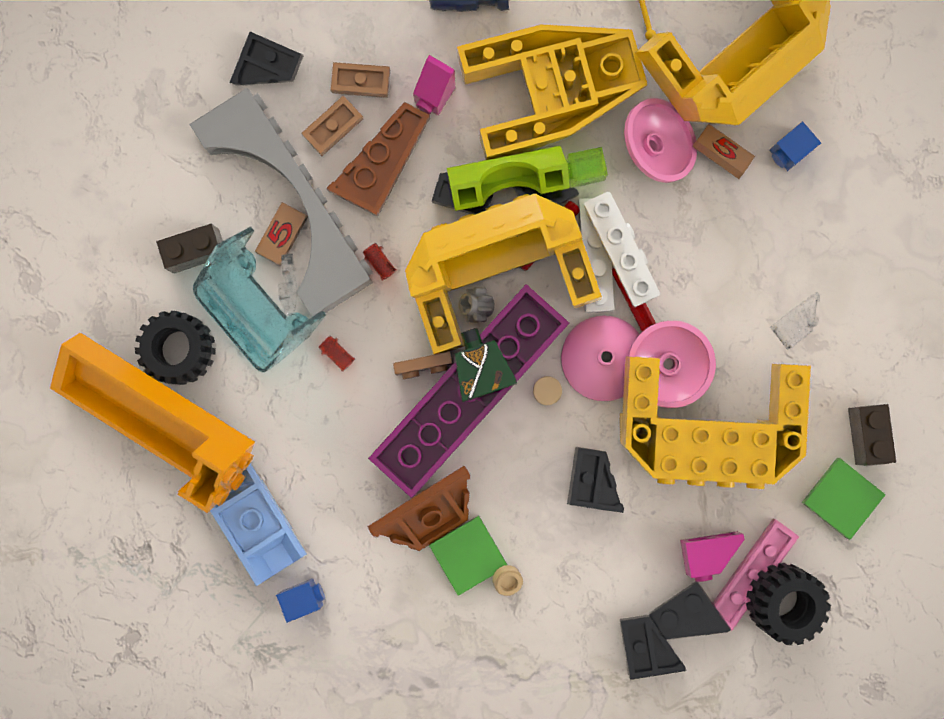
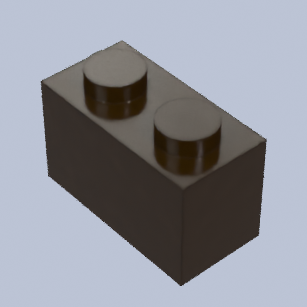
(189, 248)
(872, 435)

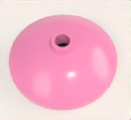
(660, 140)
(691, 358)
(583, 361)

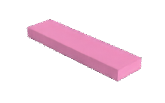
(768, 550)

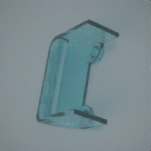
(245, 309)

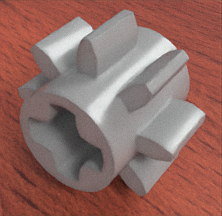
(476, 305)

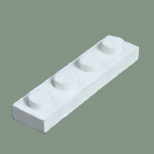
(599, 261)

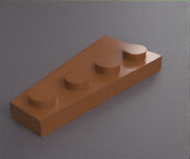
(376, 169)

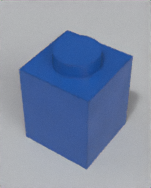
(794, 146)
(301, 600)

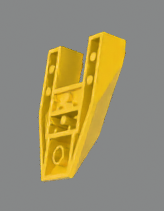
(569, 76)

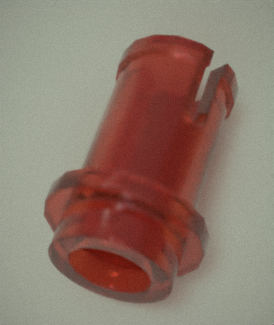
(379, 261)
(336, 353)

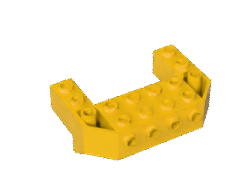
(746, 69)
(491, 245)
(715, 449)

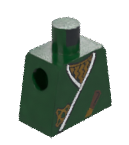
(481, 367)

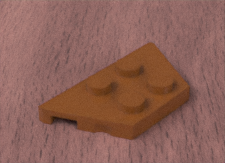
(428, 513)

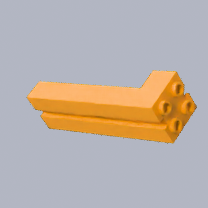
(154, 419)

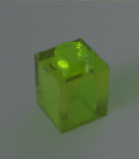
(586, 167)

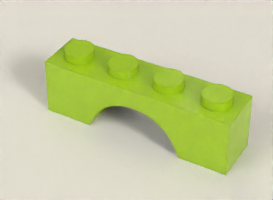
(538, 169)

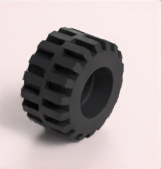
(152, 348)
(807, 612)

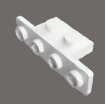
(621, 248)

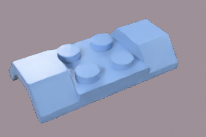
(257, 529)

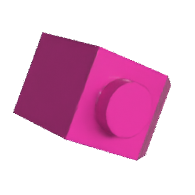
(434, 86)
(709, 554)

